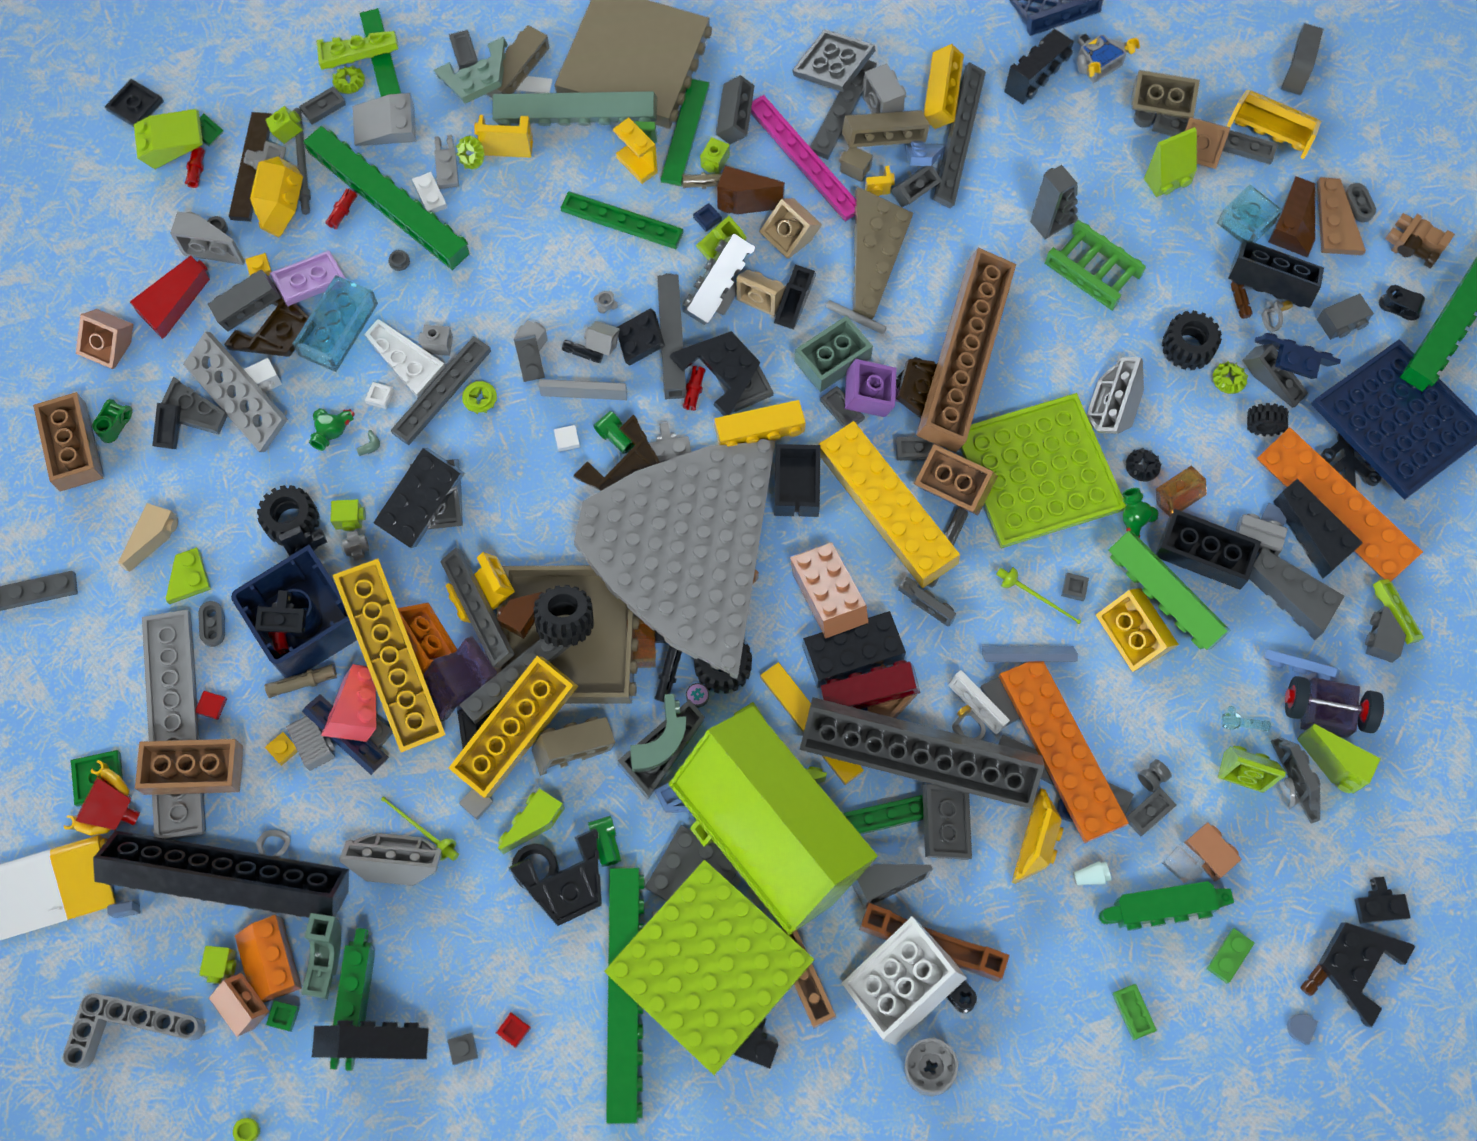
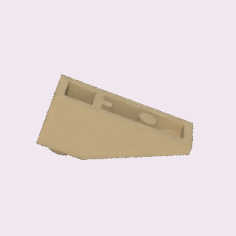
(149, 534)

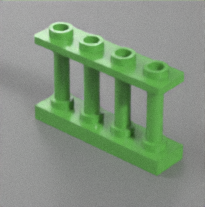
(1085, 280)

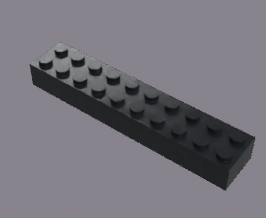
(221, 875)

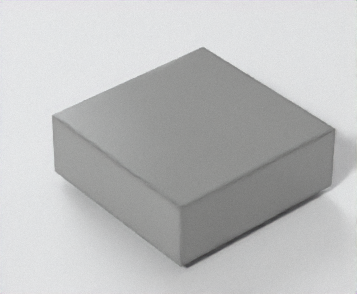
(475, 804)

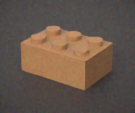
(956, 479)

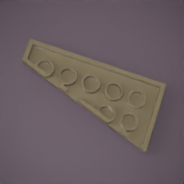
(877, 242)

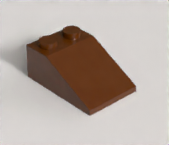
(747, 192)

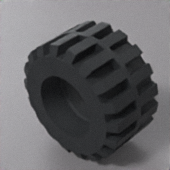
(1198, 327)
(279, 502)
(563, 629)
(722, 680)

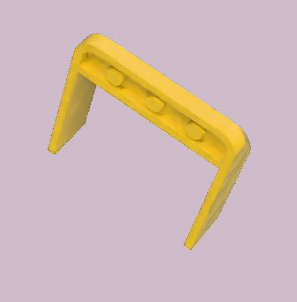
(1276, 120)

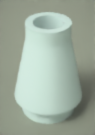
(1093, 874)

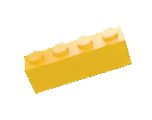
(943, 86)
(761, 423)

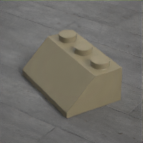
(1165, 94)

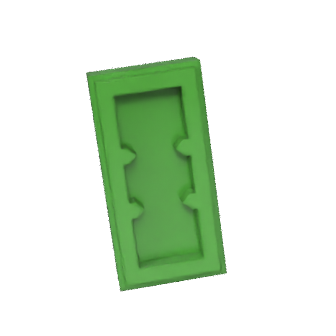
(649, 129)
(1134, 1012)

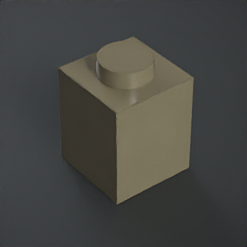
(856, 163)

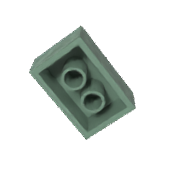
(832, 352)

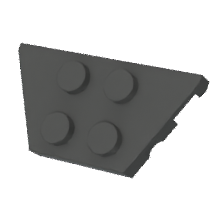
(1305, 782)

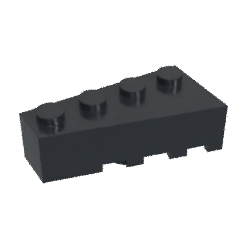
(1037, 67)
(1316, 527)
(370, 1041)

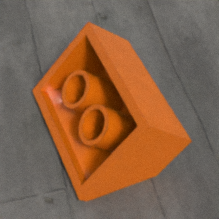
(425, 634)
(268, 958)

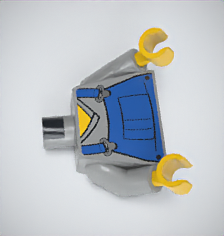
(1102, 55)

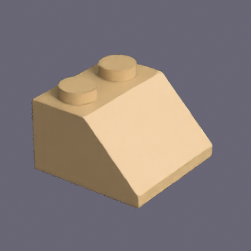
(790, 227)
(759, 291)

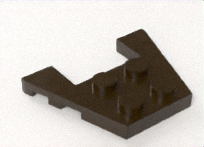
(276, 333)
(916, 384)
(637, 458)

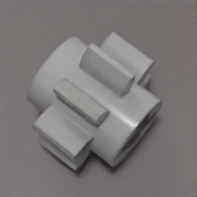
(355, 545)

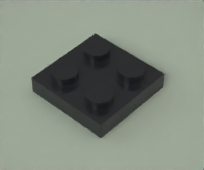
(640, 337)

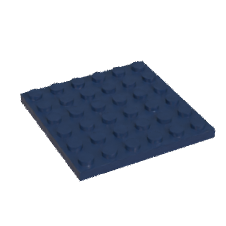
(1396, 426)

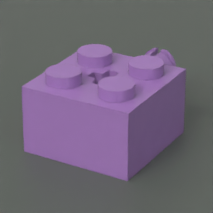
(870, 388)

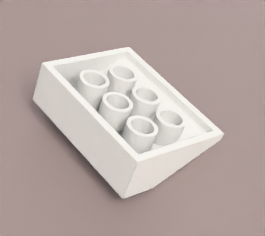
(903, 981)

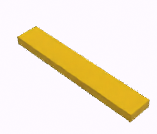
(798, 708)

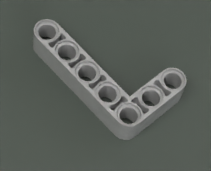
(129, 1017)

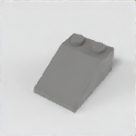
(385, 120)
(203, 240)

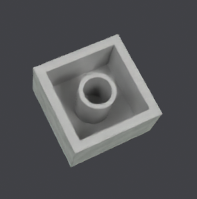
(882, 90)

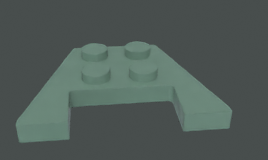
(478, 78)

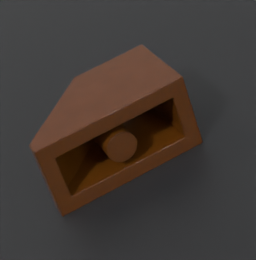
(518, 614)

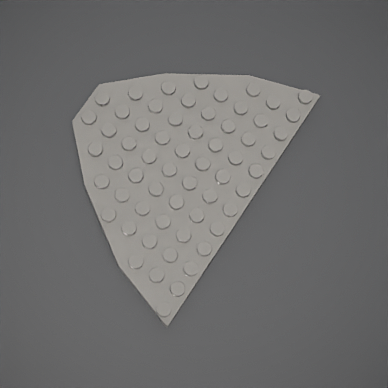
(684, 545)

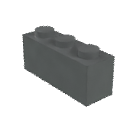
(735, 109)
(244, 300)

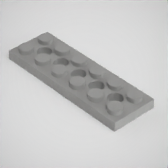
(246, 390)

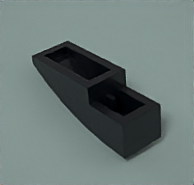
(795, 297)

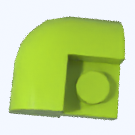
(721, 231)

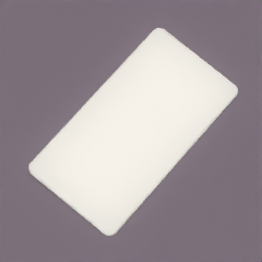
(535, 84)

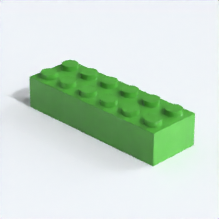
(1169, 590)

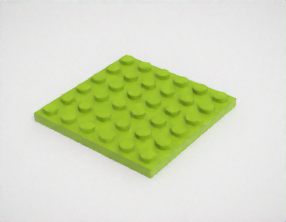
(1046, 470)
(709, 967)

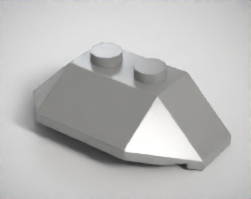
(1117, 396)
(391, 858)

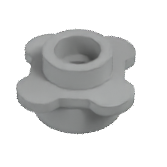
(605, 296)

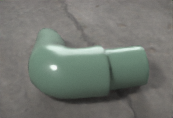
(369, 447)

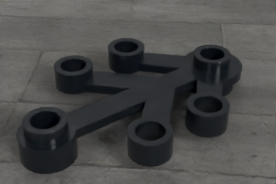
(1350, 463)

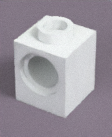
(264, 375)

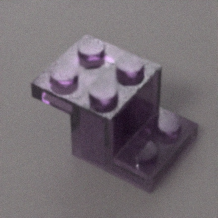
(457, 677)

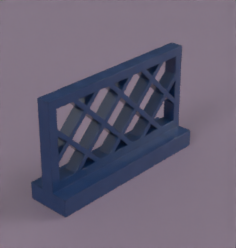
(1056, 16)

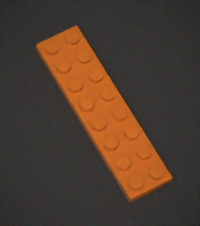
(1384, 545)
(1063, 750)

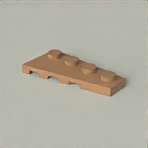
(1337, 224)

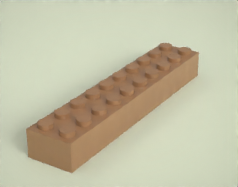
(966, 350)

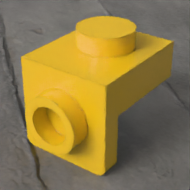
(881, 184)

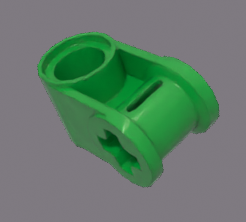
(112, 417)

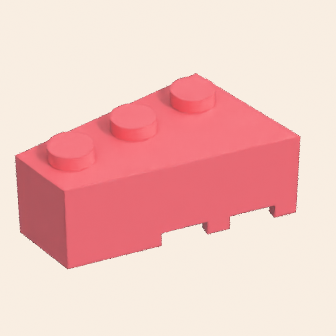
(354, 707)

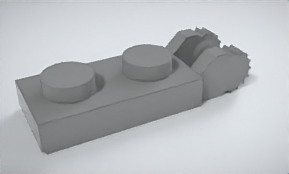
(446, 164)

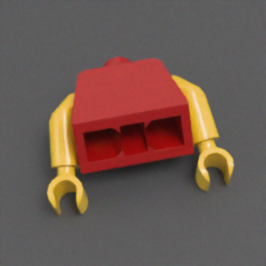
(104, 805)

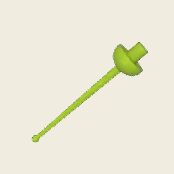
(1011, 578)
(446, 845)

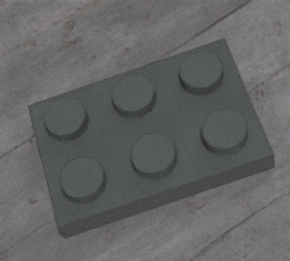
(946, 823)

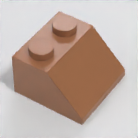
(103, 337)

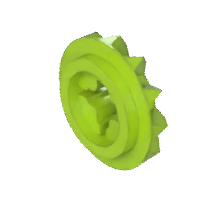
(356, 79)
(471, 144)
(1224, 383)
(472, 392)

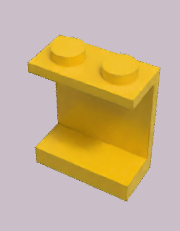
(639, 152)
(492, 582)

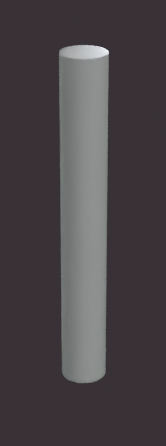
(856, 317)

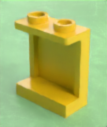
(505, 140)

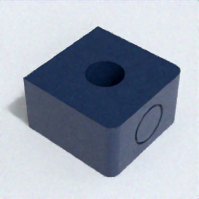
(311, 587)

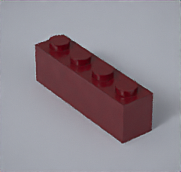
(874, 687)

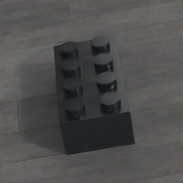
(1276, 273)
(419, 497)
(1208, 549)
(854, 650)

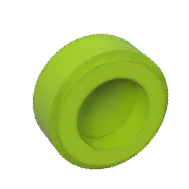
(246, 1130)

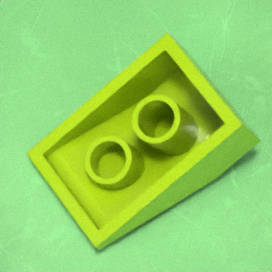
(167, 136)
(1173, 163)
(1338, 759)
(1250, 769)

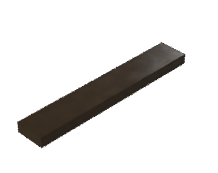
(256, 136)

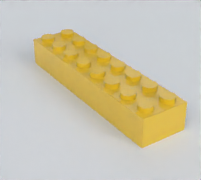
(888, 504)
(389, 655)

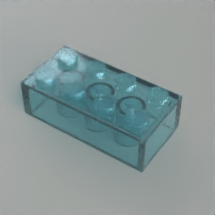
(335, 323)

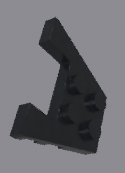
(727, 361)
(570, 890)
(1352, 960)

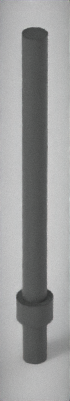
(304, 195)

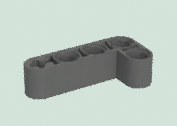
(1303, 59)

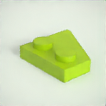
(187, 576)

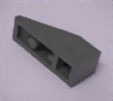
(1283, 383)

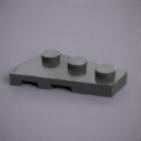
(194, 409)

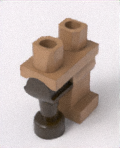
(1419, 239)

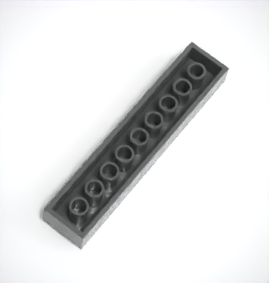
(922, 753)

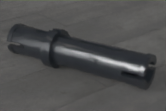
(668, 674)

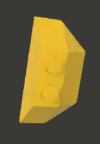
(275, 194)
(1039, 839)

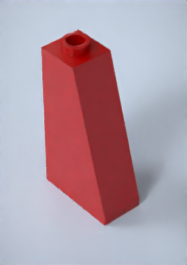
(171, 295)

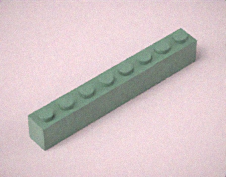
(575, 108)

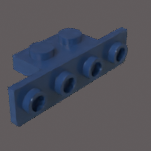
(1297, 358)

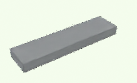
(583, 389)

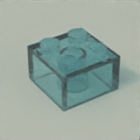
(1249, 215)

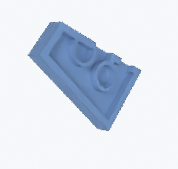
(924, 154)
(1301, 665)

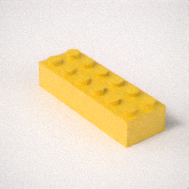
(513, 727)

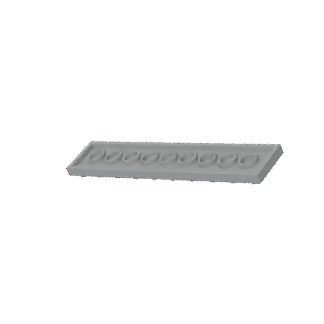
(172, 712)

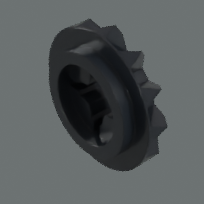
(1137, 471)

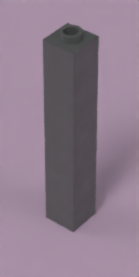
(672, 334)

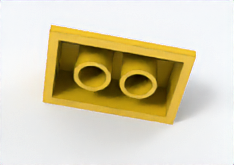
(1136, 629)

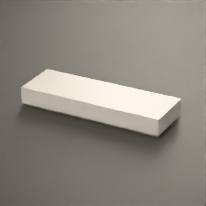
(979, 702)

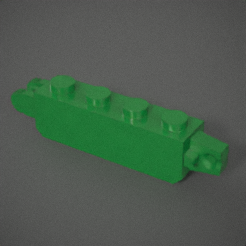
(1166, 904)
(354, 985)

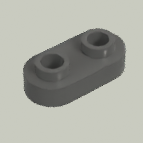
(1362, 203)
(211, 625)

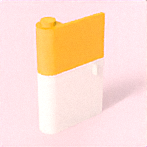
(51, 887)

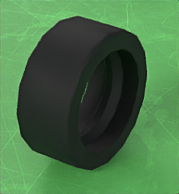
(537, 849)

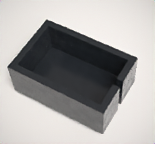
(797, 480)

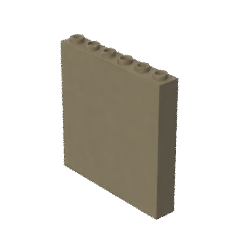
(636, 50)
(601, 663)

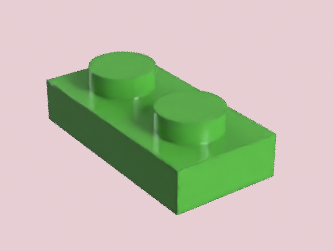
(1230, 955)

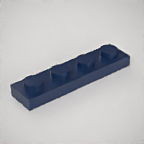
(364, 753)

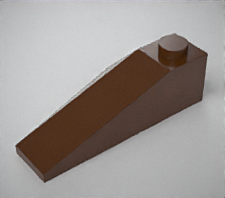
(1296, 223)

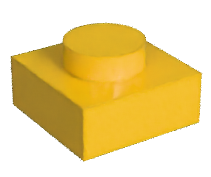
(258, 263)
(281, 748)

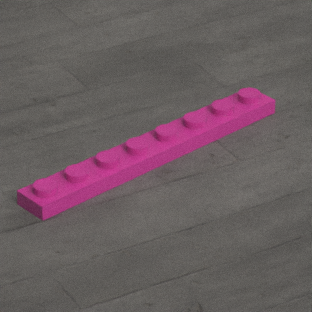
(804, 157)

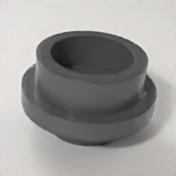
(399, 260)

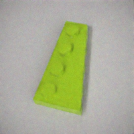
(357, 48)

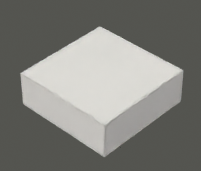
(379, 395)
(566, 438)

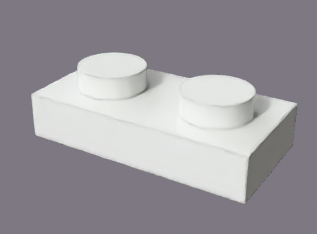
(429, 193)

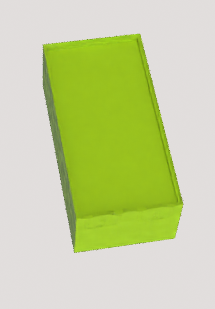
(771, 819)

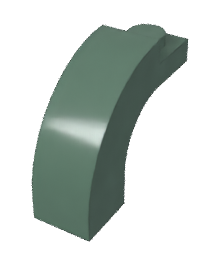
(654, 754)
(325, 945)

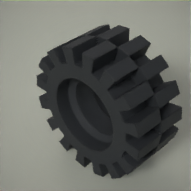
(1267, 419)

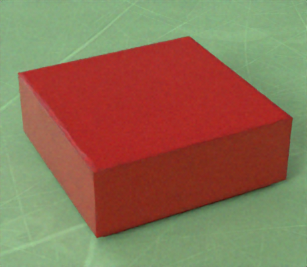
(211, 705)
(513, 1030)

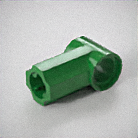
(608, 429)
(606, 841)

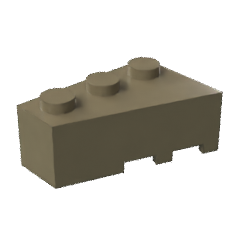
(572, 743)

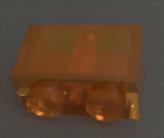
(1181, 491)
(646, 647)

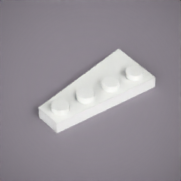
(407, 359)

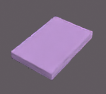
(306, 277)

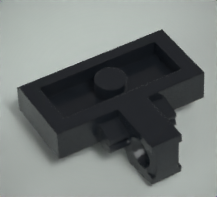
(296, 540)
(281, 616)
(1381, 904)
(757, 1048)

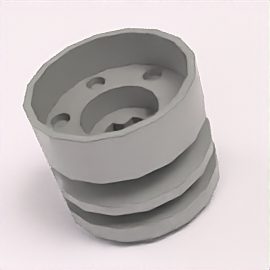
(936, 1053)

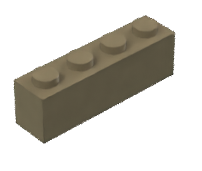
(521, 59)
(885, 128)

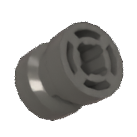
(1154, 775)

